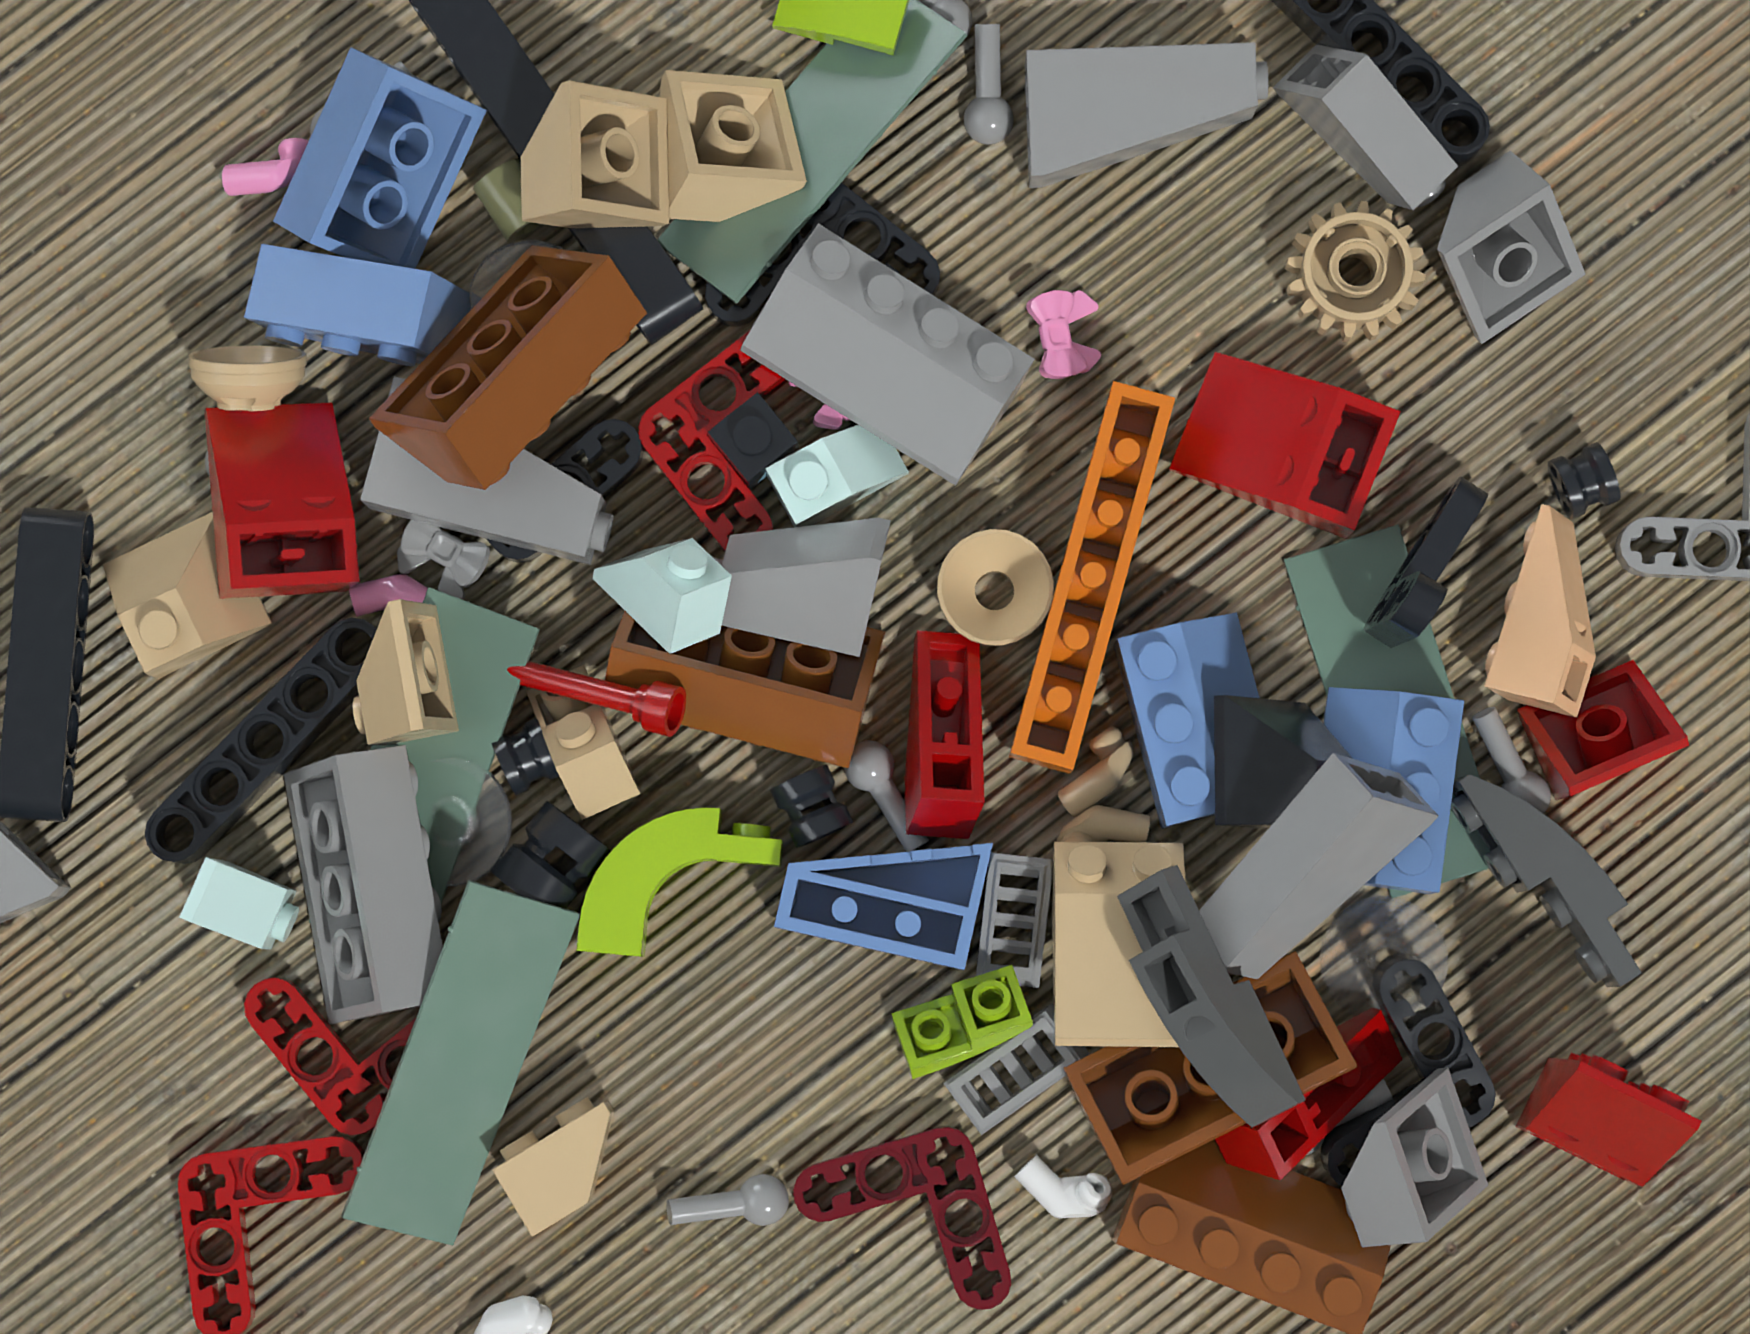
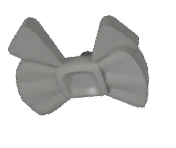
(461, 560)

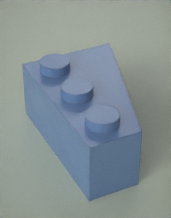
(353, 304)
(890, 903)

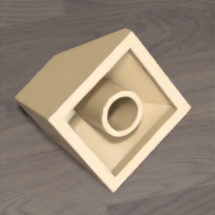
(728, 144)
(597, 160)
(172, 601)
(405, 678)

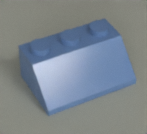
(379, 164)
(1171, 693)
(1421, 742)

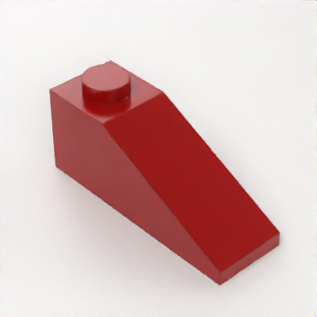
(944, 737)
(1288, 1137)

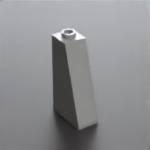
(1127, 101)
(527, 508)
(1312, 861)

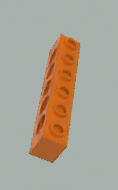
(1092, 577)

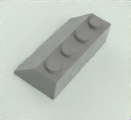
(887, 354)
(366, 881)

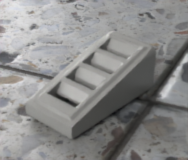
(1019, 866)
(974, 1104)

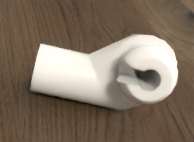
(1066, 1195)
(516, 1316)

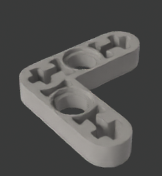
(1663, 529)

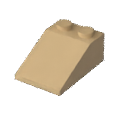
(1093, 981)

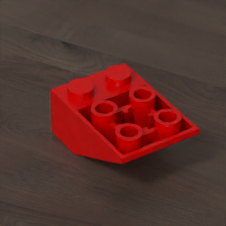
(1285, 442)
(280, 502)
(1606, 1122)

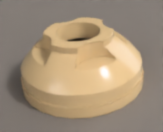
(247, 375)
(995, 553)

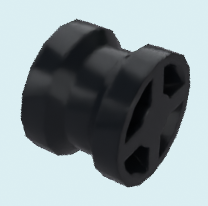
(1584, 480)
(525, 757)

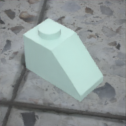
(834, 474)
(670, 591)
(240, 904)

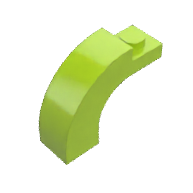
(629, 877)

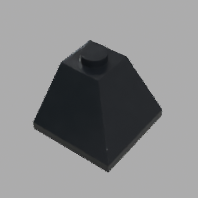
(1264, 757)

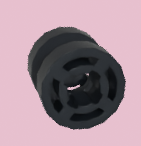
(804, 793)

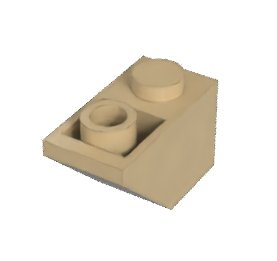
(584, 751)
(561, 1170)

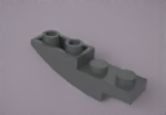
(1535, 851)
(1206, 1014)

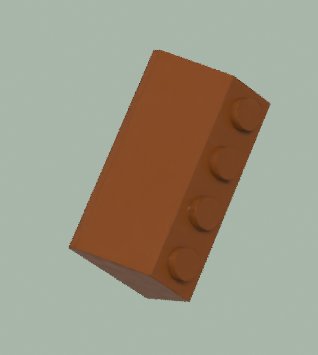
(511, 364)
(758, 687)
(1157, 1106)
(1256, 1235)

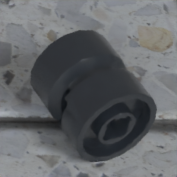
(533, 876)

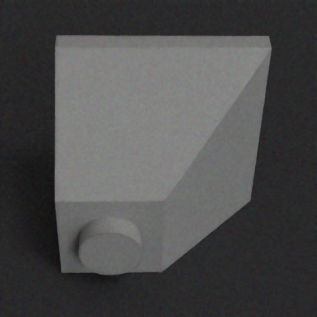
(1506, 245)
(1414, 1168)

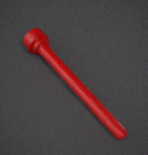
(655, 706)

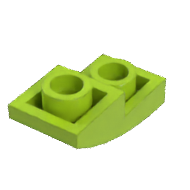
(856, 22)
(963, 1024)

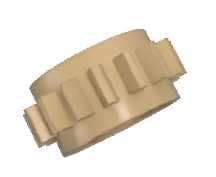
(1360, 237)

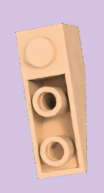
(1547, 631)

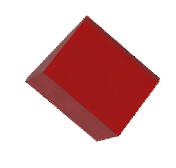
(1615, 731)

